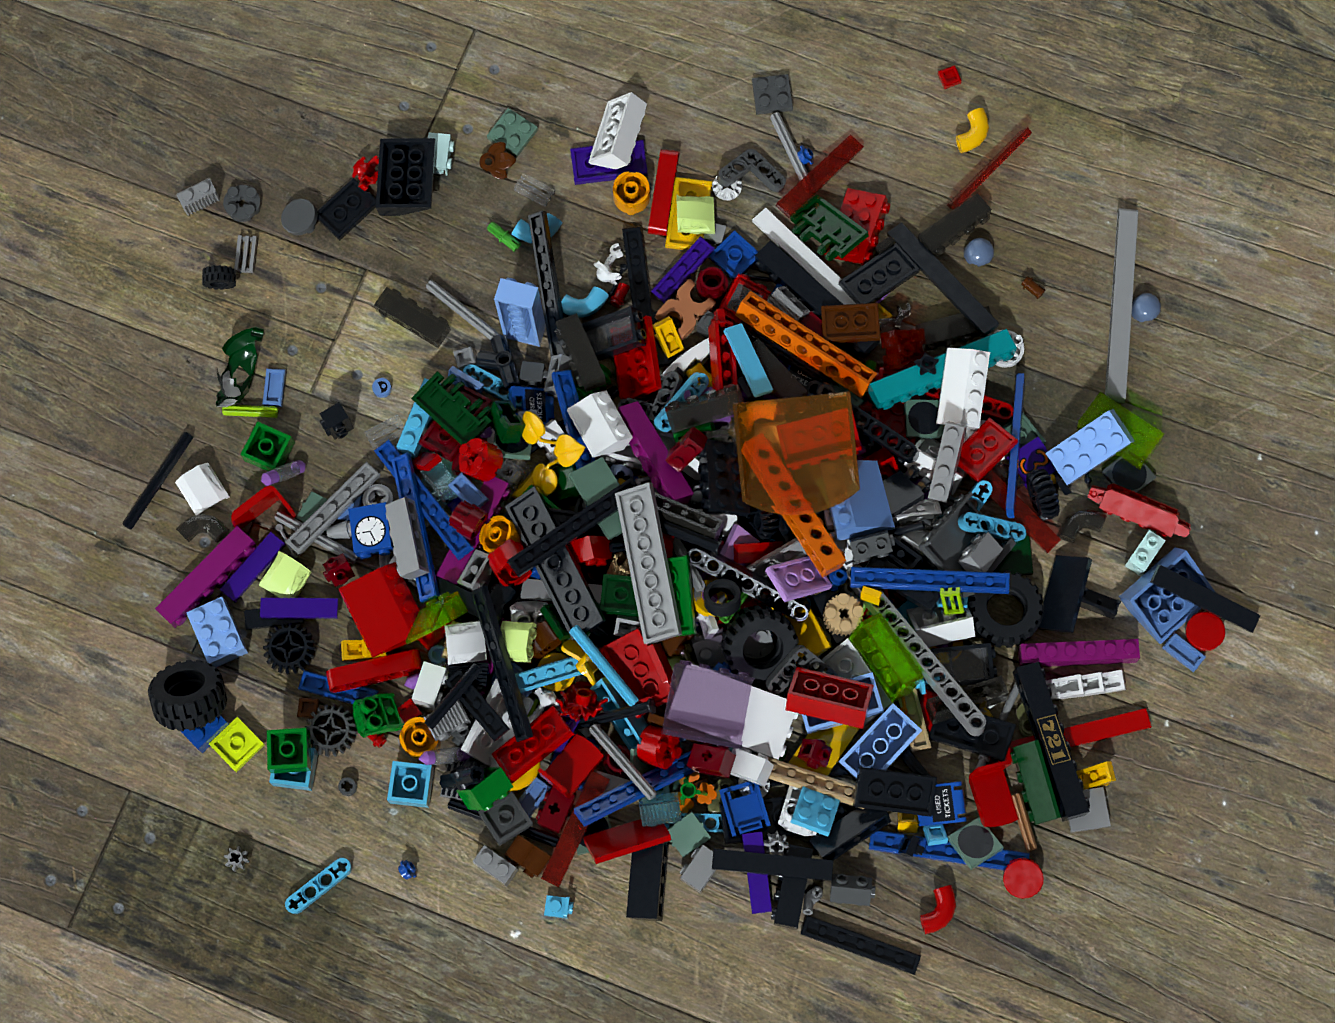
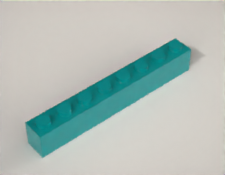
(909, 382)

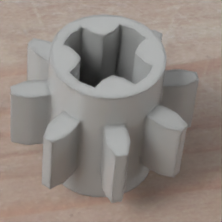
(779, 848)
(242, 859)

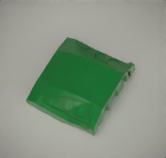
(376, 715)

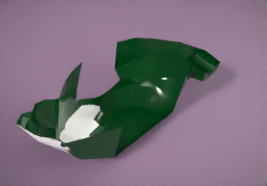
(241, 352)

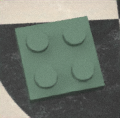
(513, 131)

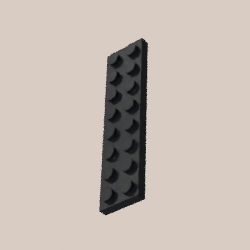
(559, 571)

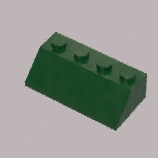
(1036, 782)

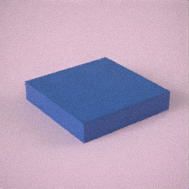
(734, 255)

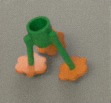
(689, 790)

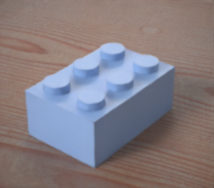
(217, 632)

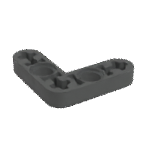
(749, 165)
(654, 409)
(803, 662)

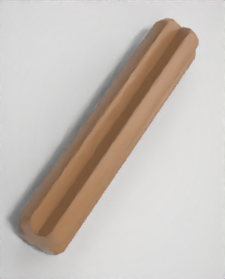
(1024, 823)

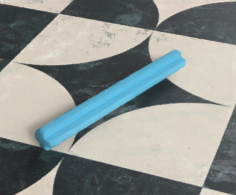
(603, 665)

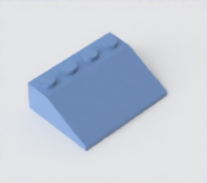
(866, 509)
(1158, 609)

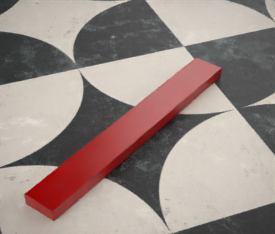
(1098, 729)

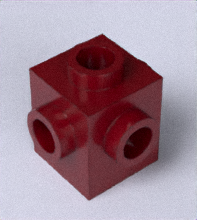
(338, 570)
(819, 753)

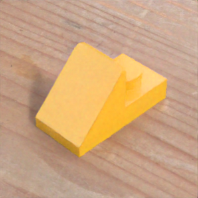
(668, 337)
(1097, 775)

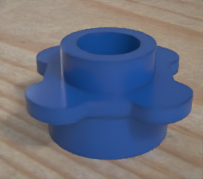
(805, 155)
(407, 869)

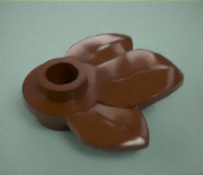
(500, 160)

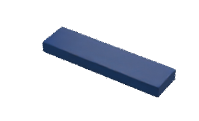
(318, 685)

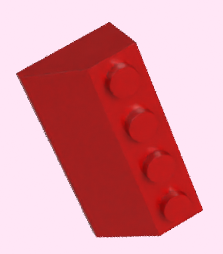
(829, 697)

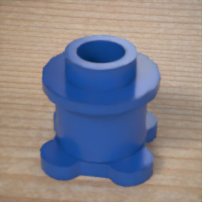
(837, 578)

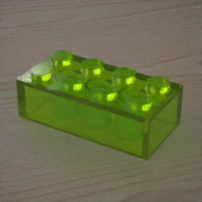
(1146, 436)
(886, 657)

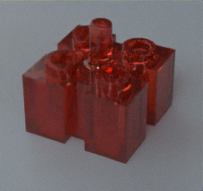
(902, 348)

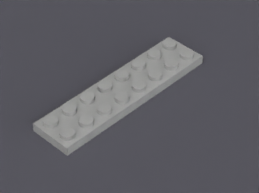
(648, 563)

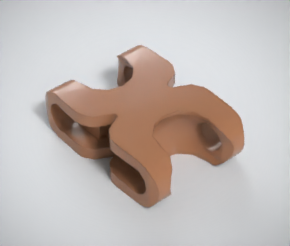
(685, 309)

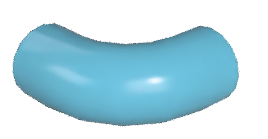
(523, 232)
(586, 306)

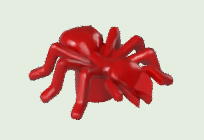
(582, 700)

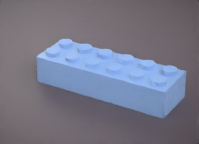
(520, 311)

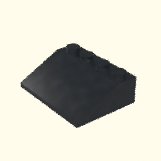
(405, 175)

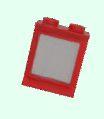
(736, 293)

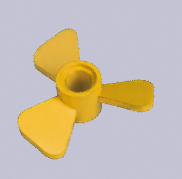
(584, 664)

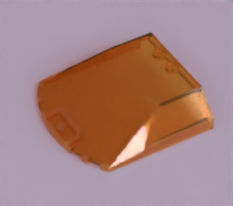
(796, 453)

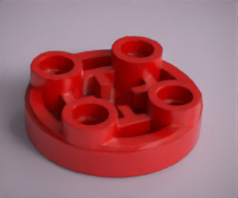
(1205, 631)
(1023, 878)

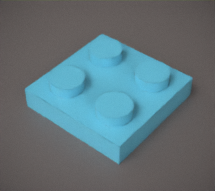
(815, 811)

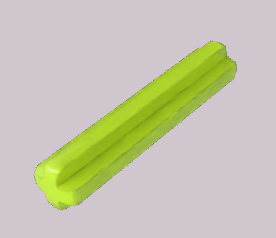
(251, 411)

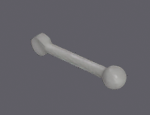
(279, 527)

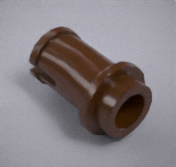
(1033, 287)

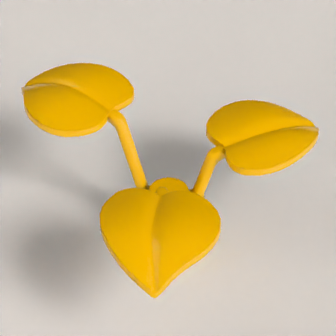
(566, 450)

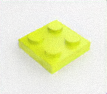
(236, 744)

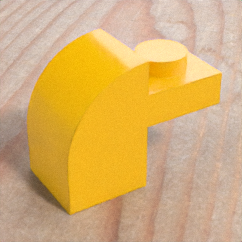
(356, 651)

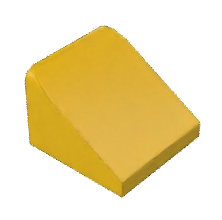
(907, 823)

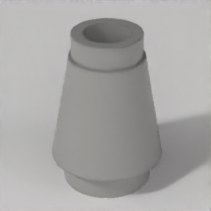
(340, 531)

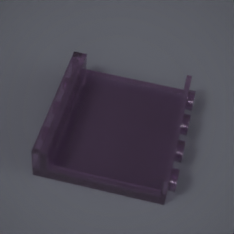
(707, 704)

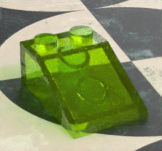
(436, 615)

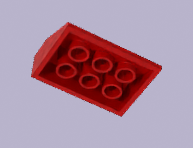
(381, 608)

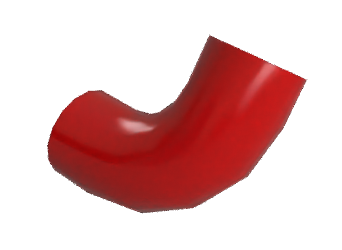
(943, 911)

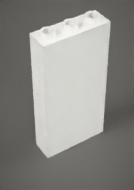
(766, 723)

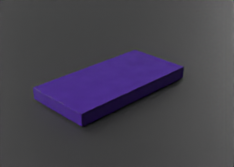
(588, 173)

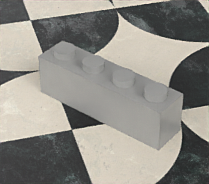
(947, 461)
(407, 538)

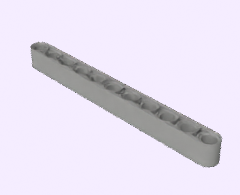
(1121, 305)
(930, 672)

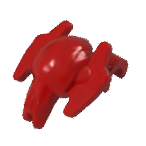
(366, 172)

